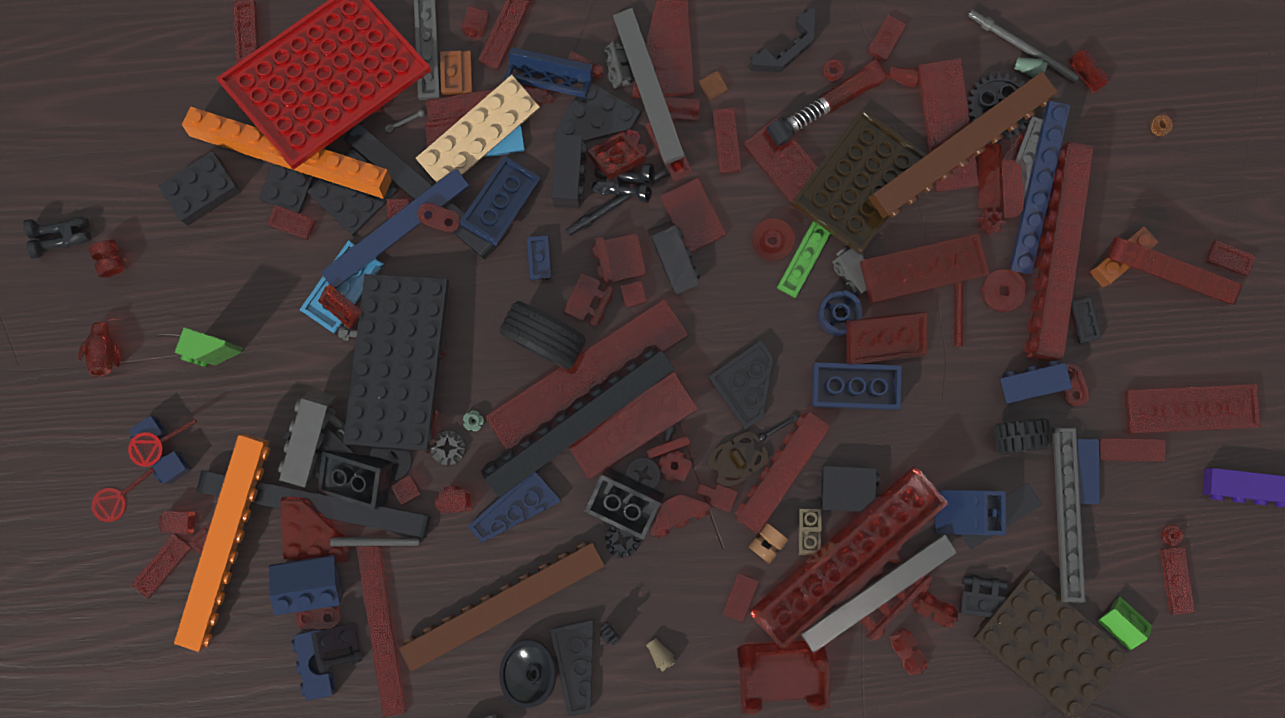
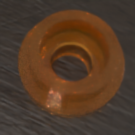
(1155, 127)

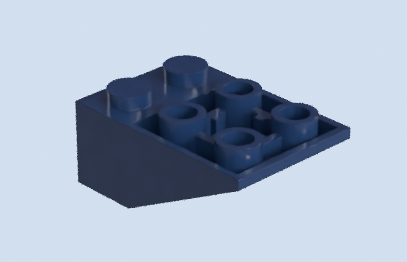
(972, 513)

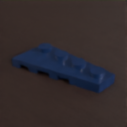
(514, 507)

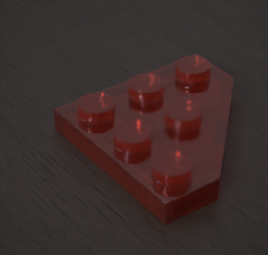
(307, 532)

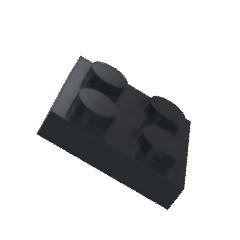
(286, 188)

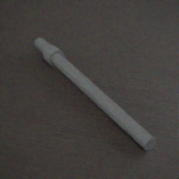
(988, 24)

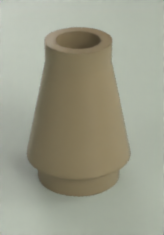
(661, 655)

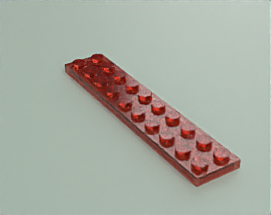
(592, 367)

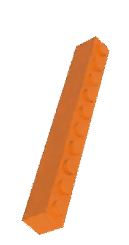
(250, 141)
(222, 541)

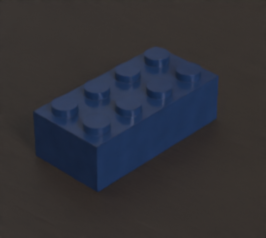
(856, 386)

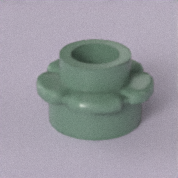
(479, 420)

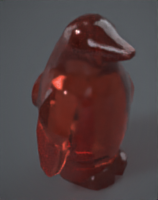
(99, 351)

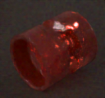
(107, 258)

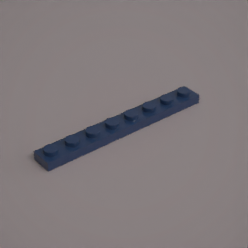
(1039, 187)

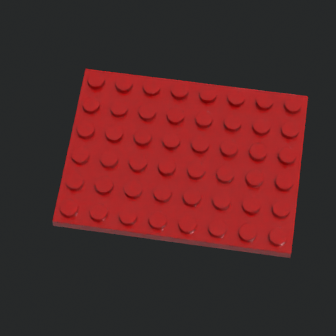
(323, 76)

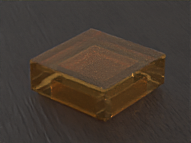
(713, 85)

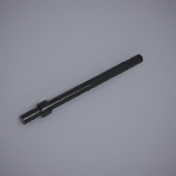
(586, 221)

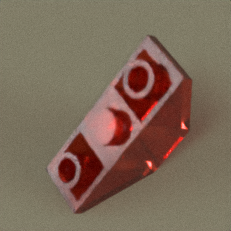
(676, 513)

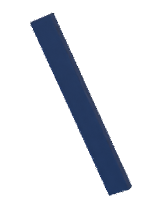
(393, 230)

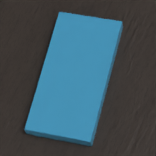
(350, 289)

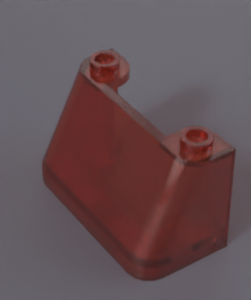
(782, 675)

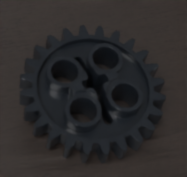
(993, 90)

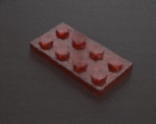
(785, 165)
(886, 337)

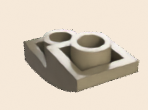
(809, 531)

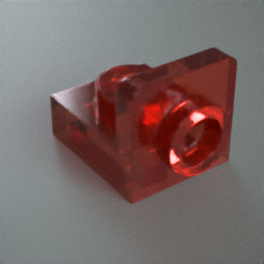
(474, 22)

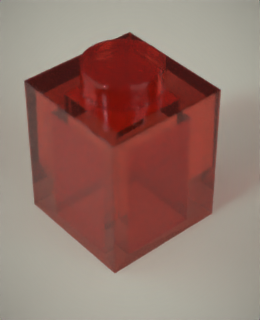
(177, 522)

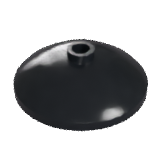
(519, 678)

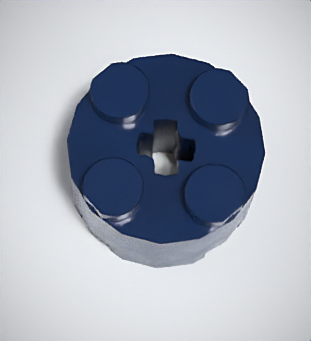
(835, 301)

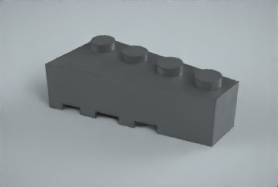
(305, 437)

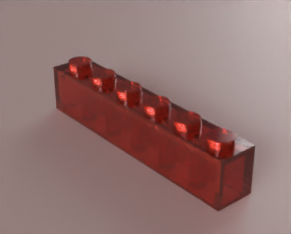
(782, 472)

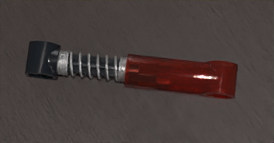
(869, 77)

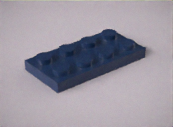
(500, 201)

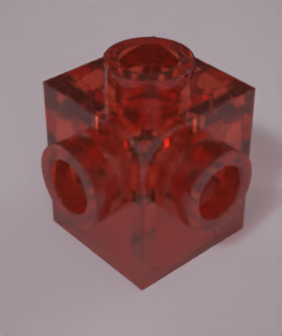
(683, 466)

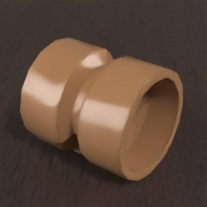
(773, 537)

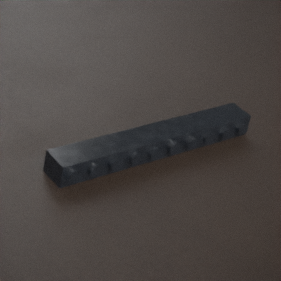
(576, 420)

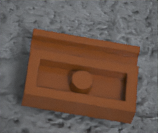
(456, 72)

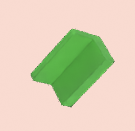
(1126, 624)

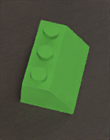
(204, 349)

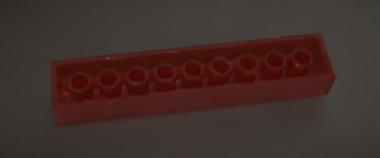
(1059, 254)
(848, 557)

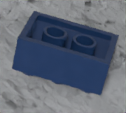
(304, 585)

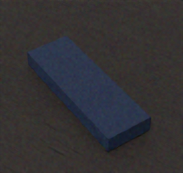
(1088, 470)

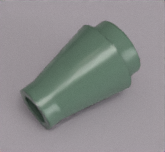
(1031, 66)

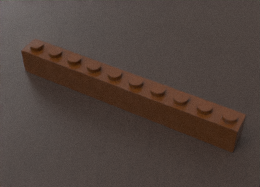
(962, 145)
(502, 606)

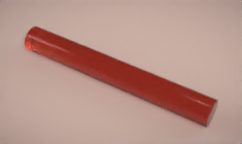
(958, 315)

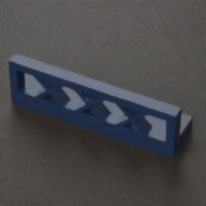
(551, 68)

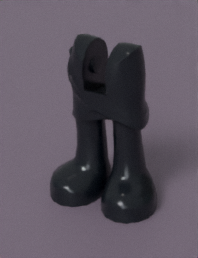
(614, 186)
(34, 231)

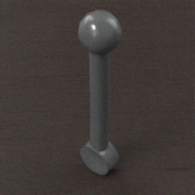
(390, 128)

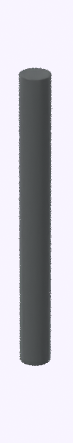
(374, 541)

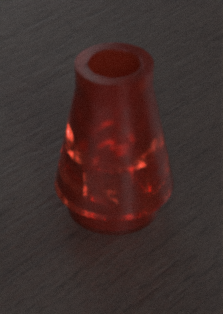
(905, 76)

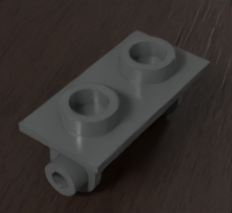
(615, 55)

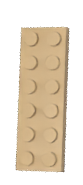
(479, 130)

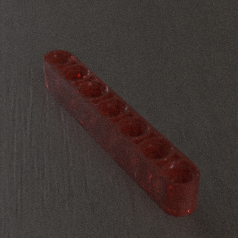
(1174, 270)

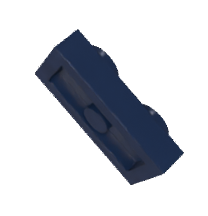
(539, 258)

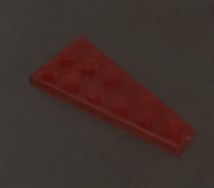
(670, 48)

